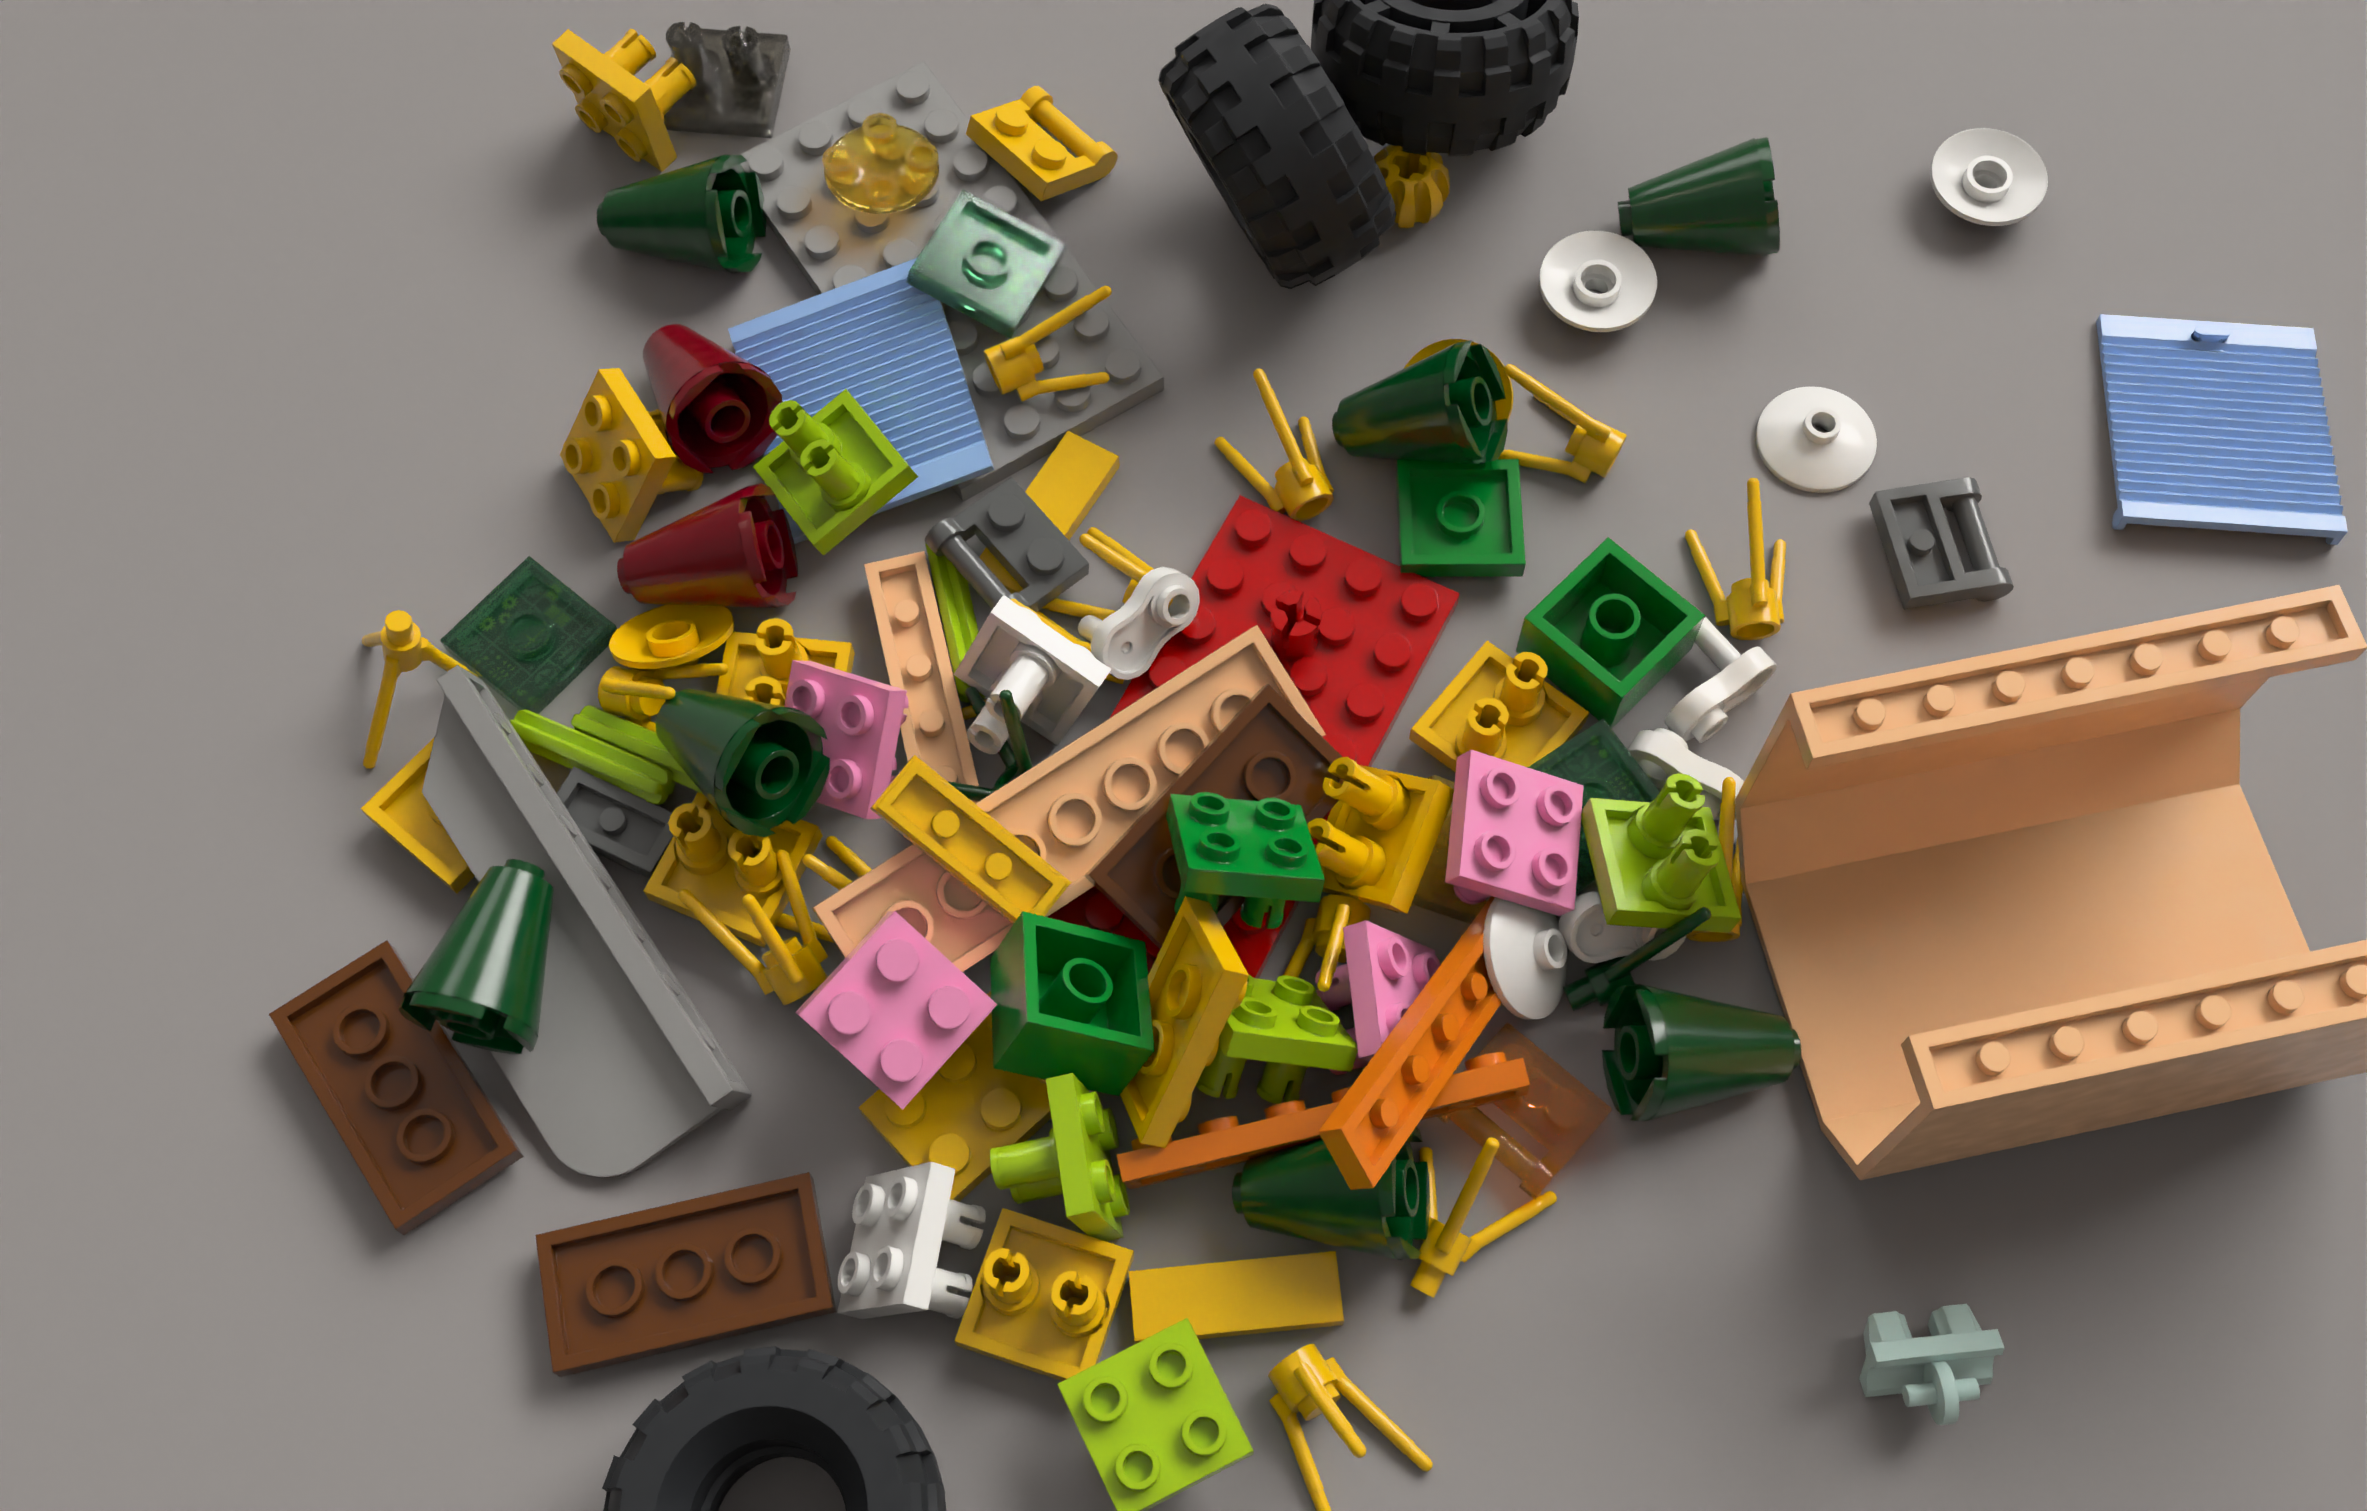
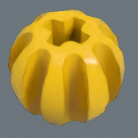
(1415, 183)

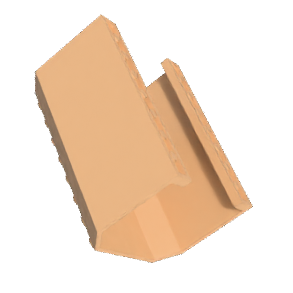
(2038, 890)

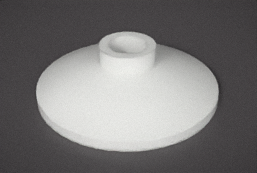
(1988, 177)
(1603, 264)
(1812, 458)
(1524, 958)

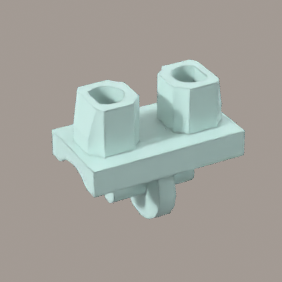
(1932, 1368)

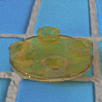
(881, 166)

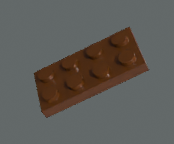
(1256, 756)
(395, 1089)
(684, 1274)

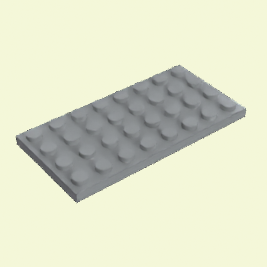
(845, 245)

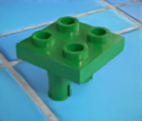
(1244, 851)

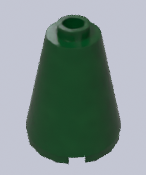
(1709, 204)
(690, 215)
(1428, 411)
(746, 756)
(489, 964)
(1690, 1051)
(1307, 1198)

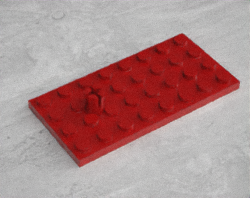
(1343, 631)

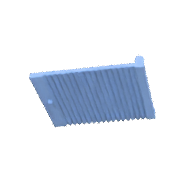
(893, 358)
(2218, 427)

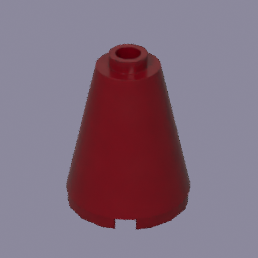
(712, 399)
(716, 556)

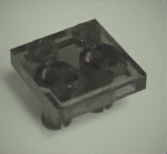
(735, 76)

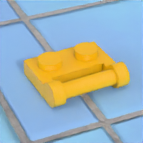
(1031, 154)

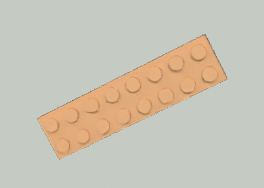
(1069, 803)

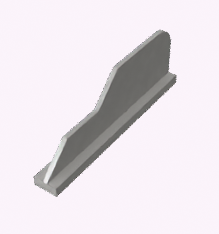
(619, 1043)

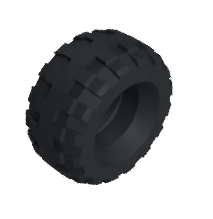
(1446, 69)
(1279, 145)
(769, 1408)

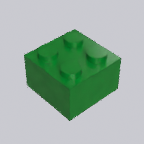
(1610, 632)
(1070, 1003)

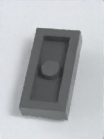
(617, 821)

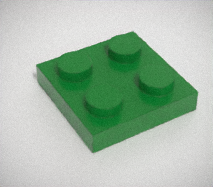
(1460, 519)

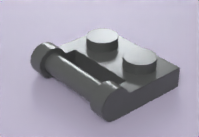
(1019, 539)
(1923, 547)

